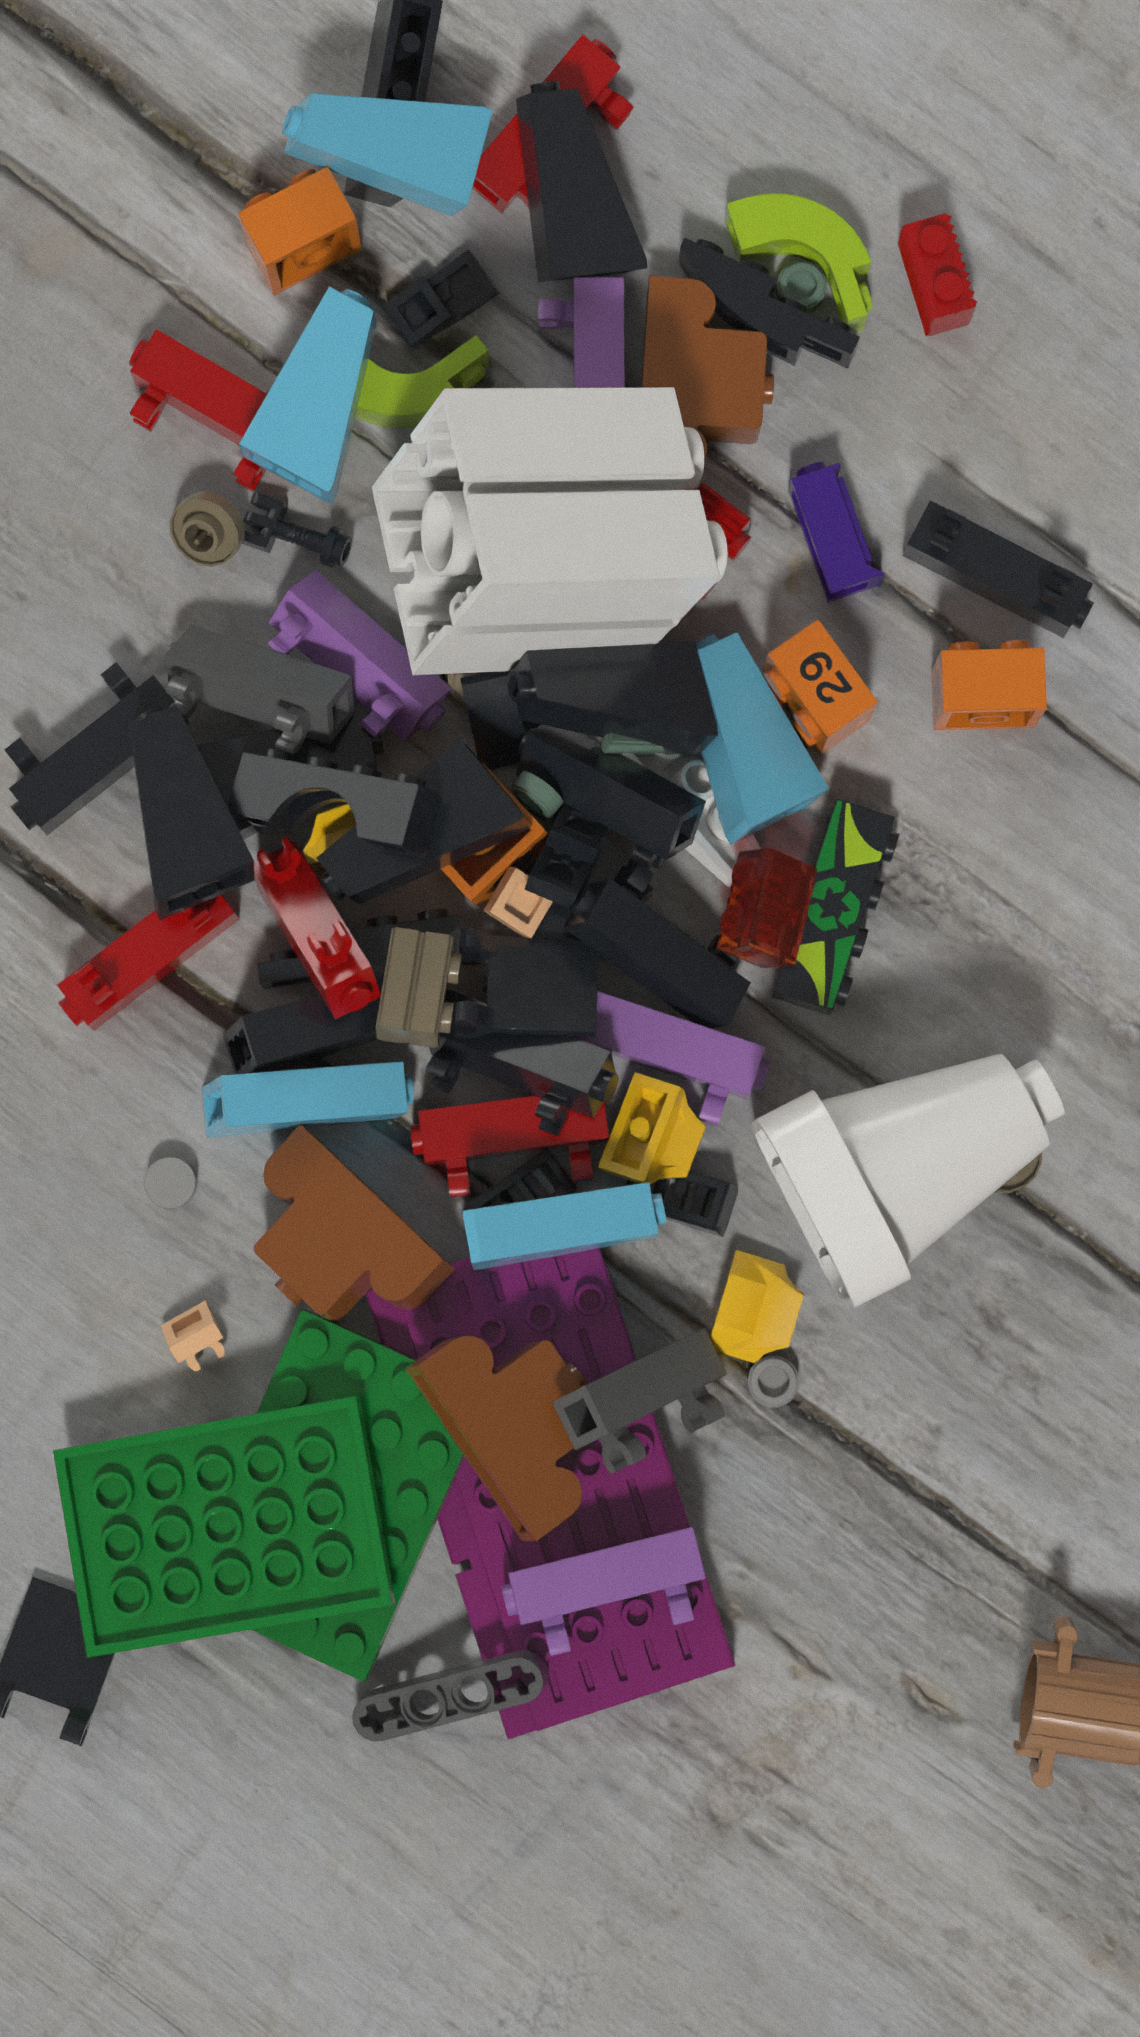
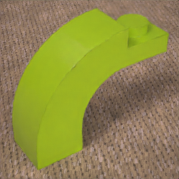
(808, 230)
(404, 399)

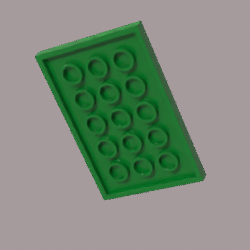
(410, 1462)
(224, 1527)

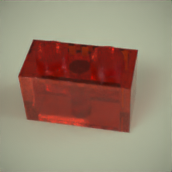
(766, 908)

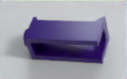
(832, 531)

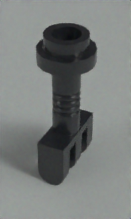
(333, 546)

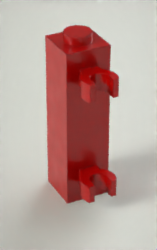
(586, 67)
(197, 388)
(315, 929)
(140, 960)
(501, 1129)

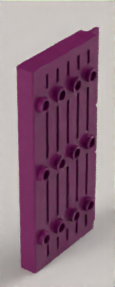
(615, 1647)

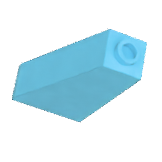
(394, 145)
(314, 400)
(757, 759)
(305, 1097)
(562, 1225)

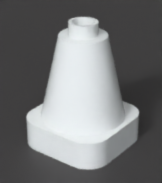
(902, 1163)

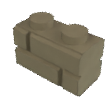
(416, 987)

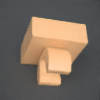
(515, 906)
(192, 1333)

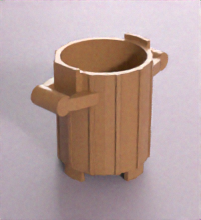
(1077, 1706)

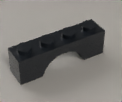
(387, 812)

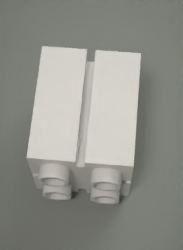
(545, 524)

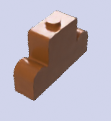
(713, 371)
(340, 1236)
(507, 1425)

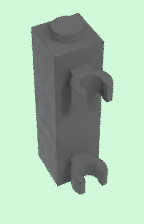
(258, 685)
(614, 1401)

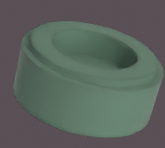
(802, 283)
(536, 795)

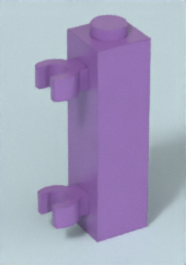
(598, 329)
(345, 639)
(682, 1050)
(603, 1578)

